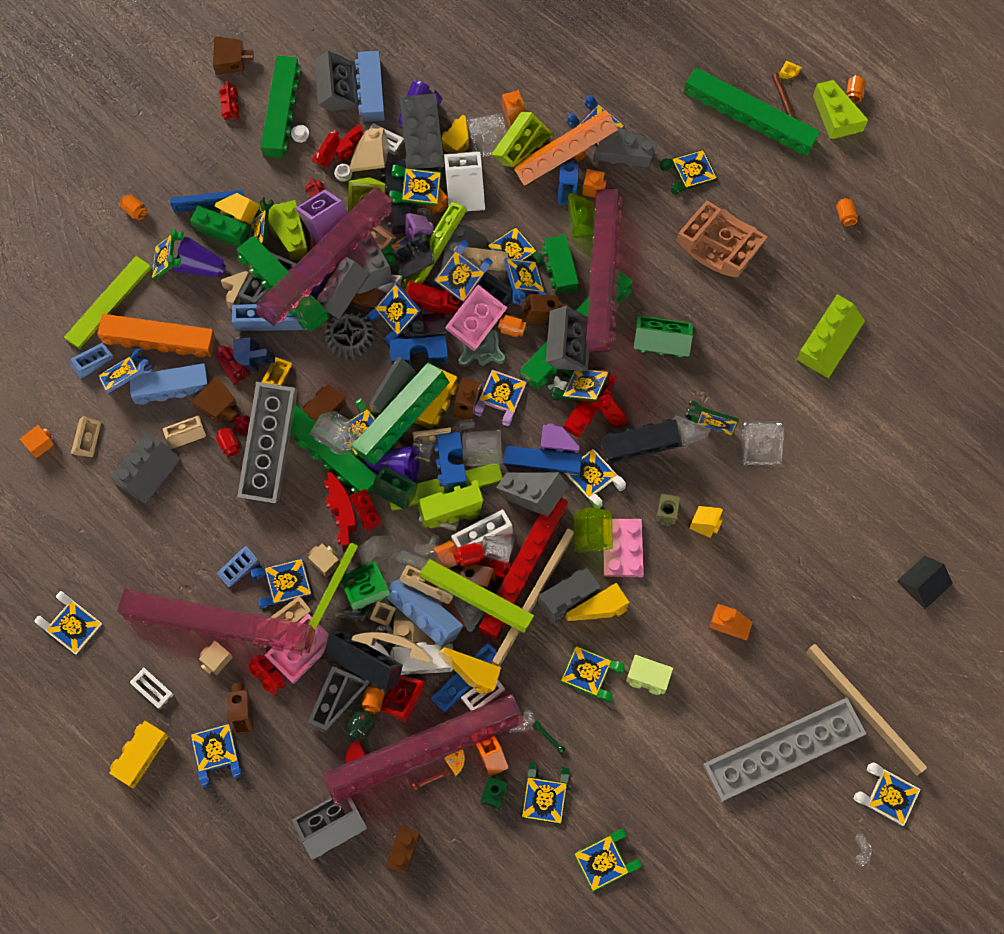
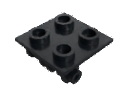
(414, 255)
(427, 325)

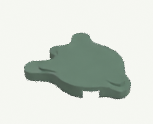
(485, 352)

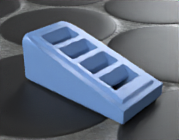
(94, 364)
(242, 572)

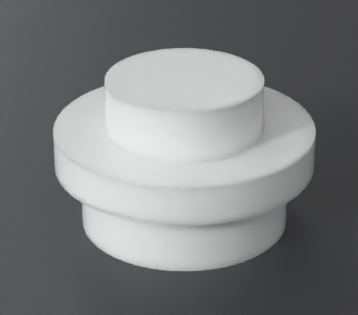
(300, 133)
(343, 172)

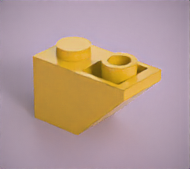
(456, 138)
(238, 206)
(707, 520)

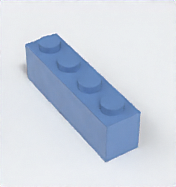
(371, 86)
(245, 319)
(169, 384)
(425, 613)

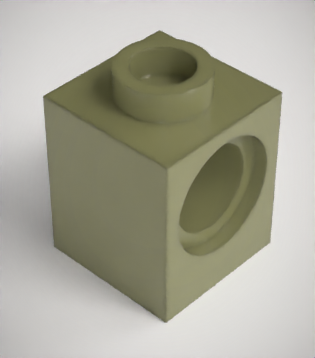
(670, 502)

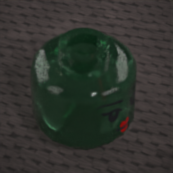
(360, 726)

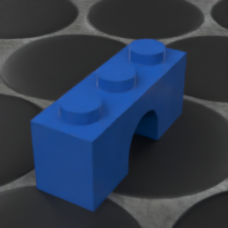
(433, 347)
(450, 448)

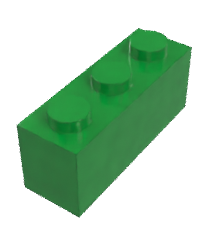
(219, 227)
(560, 265)

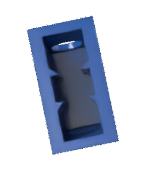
(569, 176)

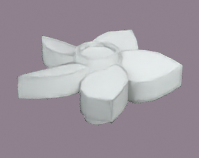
(558, 383)

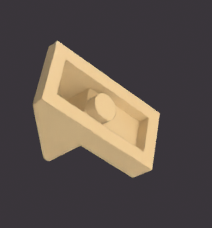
(234, 285)

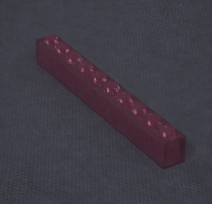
(324, 257)
(603, 270)
(216, 621)
(423, 748)

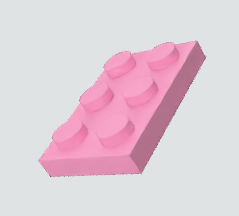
(476, 317)
(627, 550)
(294, 665)

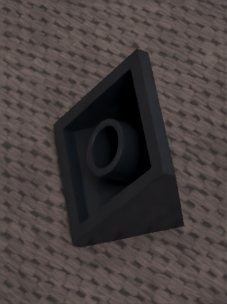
(926, 581)

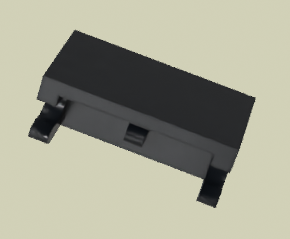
(496, 288)

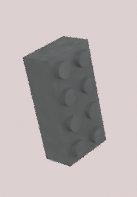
(421, 132)

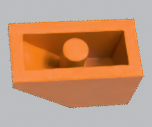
(512, 106)
(730, 622)
(492, 756)

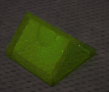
(581, 216)
(593, 530)

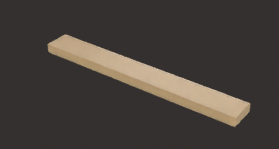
(534, 596)
(866, 710)

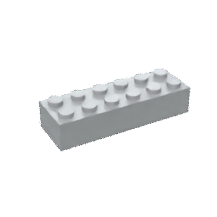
(267, 442)

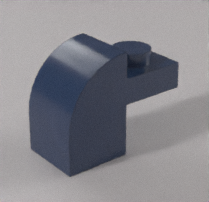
(247, 354)

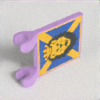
(501, 393)

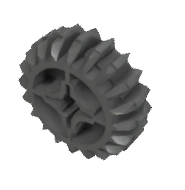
(366, 332)

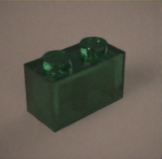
(394, 488)

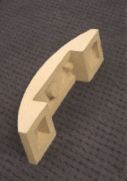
(417, 651)

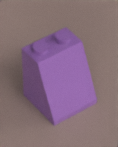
(321, 214)

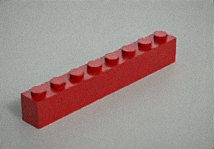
(525, 565)

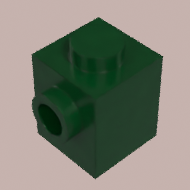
(494, 792)

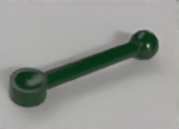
(560, 748)

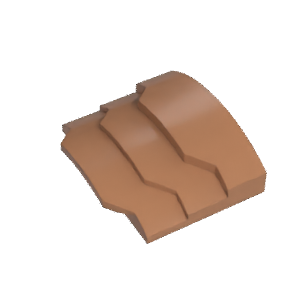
(720, 240)

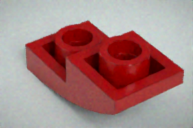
(345, 147)

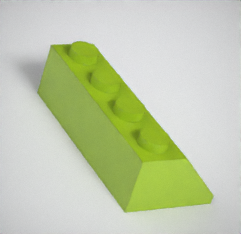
(831, 337)

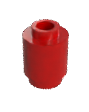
(228, 442)
(469, 554)

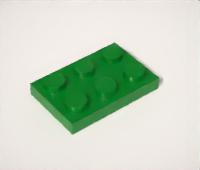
(364, 585)

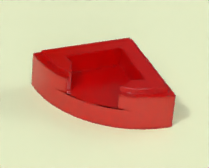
(354, 752)

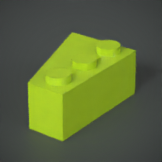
(838, 111)
(521, 139)
(287, 229)
(451, 507)

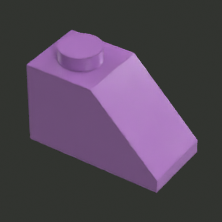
(417, 225)
(557, 439)

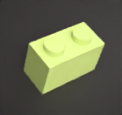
(649, 675)

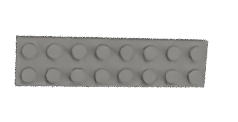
(784, 749)

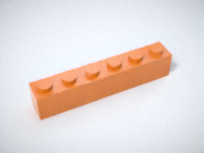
(565, 147)
(156, 335)

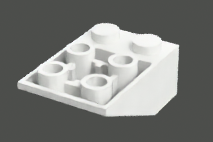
(465, 180)

